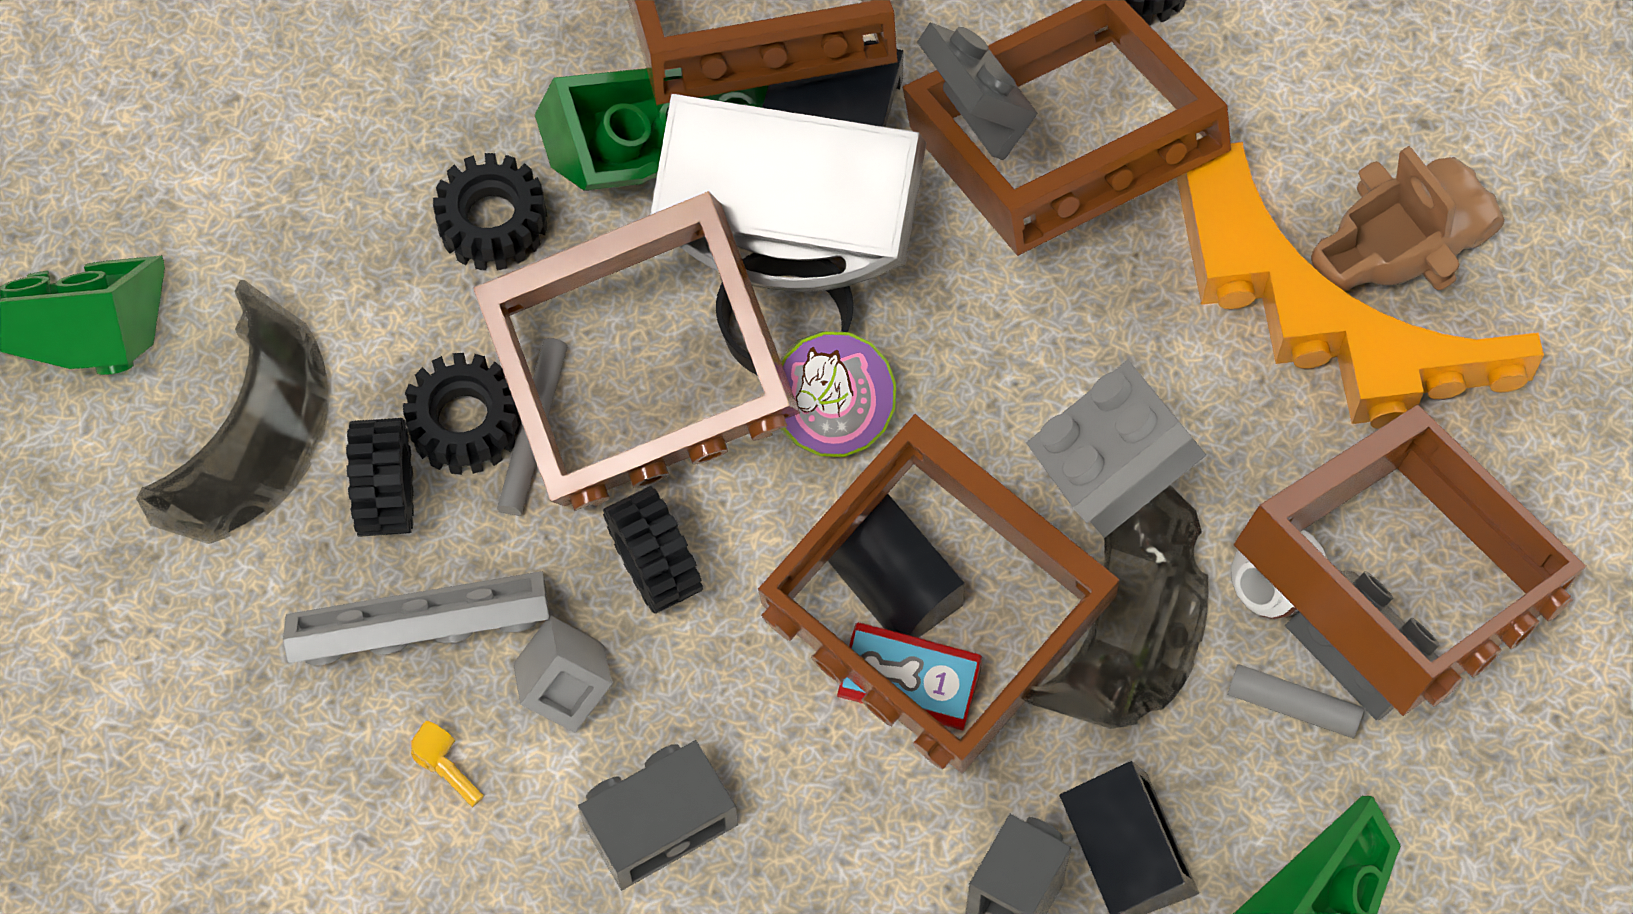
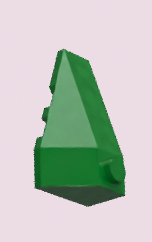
(609, 128)
(85, 318)
(1338, 871)

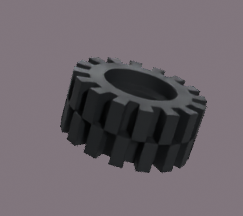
(483, 181)
(454, 381)
(380, 477)
(653, 549)

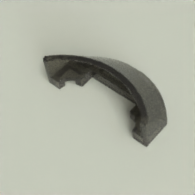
(264, 440)
(1144, 639)

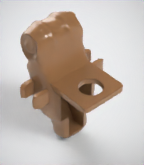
(1409, 224)

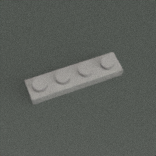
(394, 621)

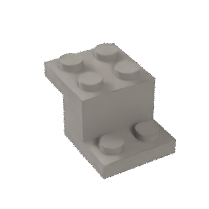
(1115, 449)

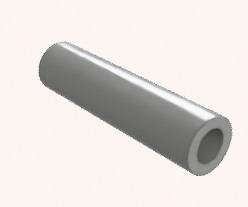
(1296, 701)

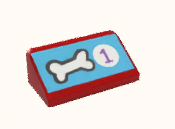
(928, 672)

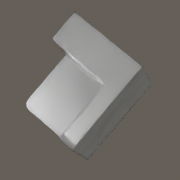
(562, 674)

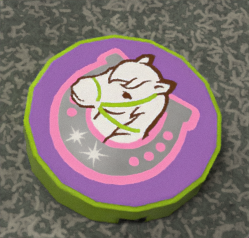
(841, 393)

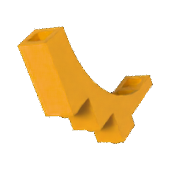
(1310, 319)

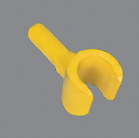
(429, 751)

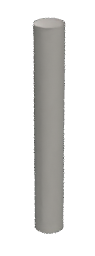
(522, 459)

